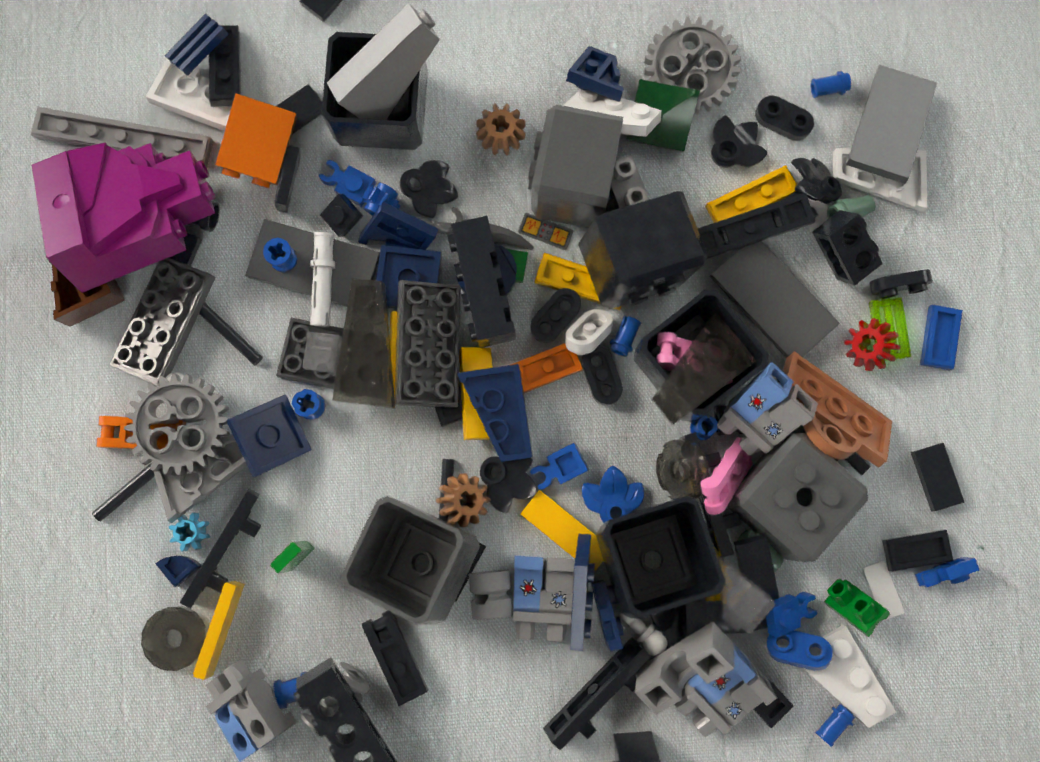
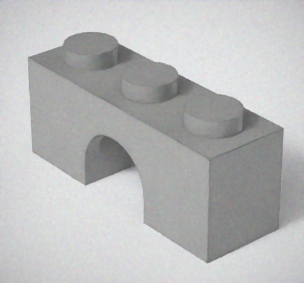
(702, 653)

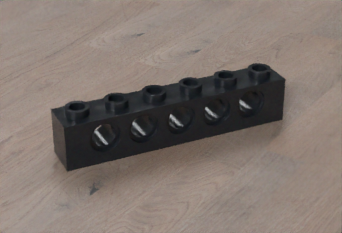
(327, 681)

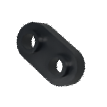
(784, 119)
(890, 285)
(555, 316)
(602, 375)

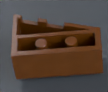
(74, 306)

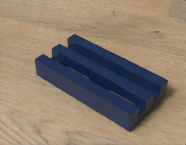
(196, 44)

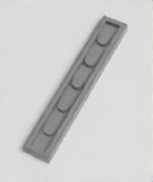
(91, 130)

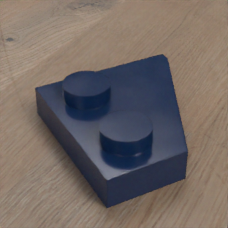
(597, 72)
(398, 229)
(610, 624)

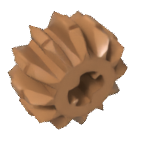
(496, 119)
(452, 497)

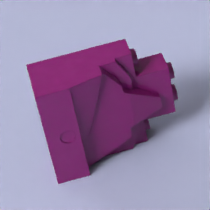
(117, 209)

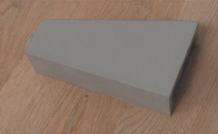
(385, 66)

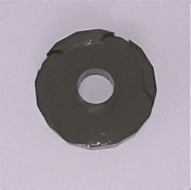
(694, 466)
(155, 641)

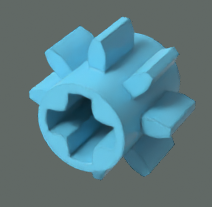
(184, 538)

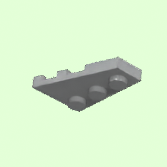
(186, 491)

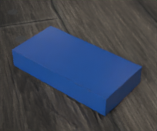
(941, 337)

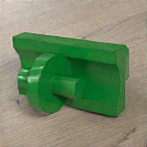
(855, 606)

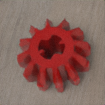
(881, 349)

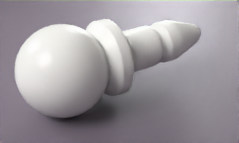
(653, 641)

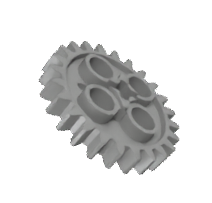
(670, 50)
(178, 451)

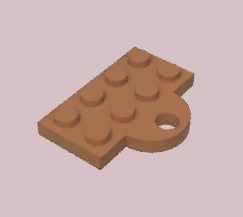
(842, 419)

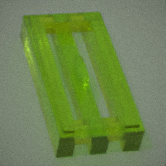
(900, 322)

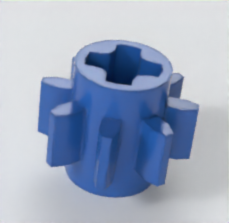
(376, 196)

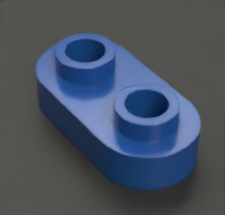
(798, 652)

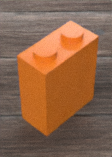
(255, 141)

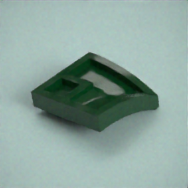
(677, 112)

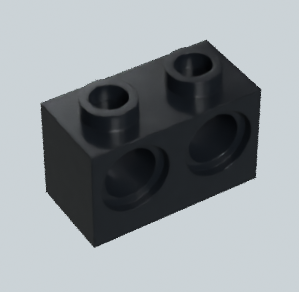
(848, 247)

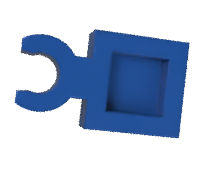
(351, 182)
(564, 465)
(954, 571)
(787, 613)

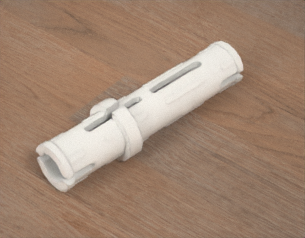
(322, 276)

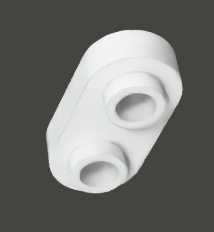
(588, 331)

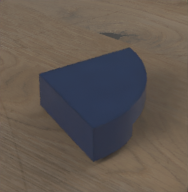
(178, 568)

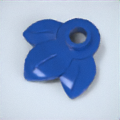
(612, 493)

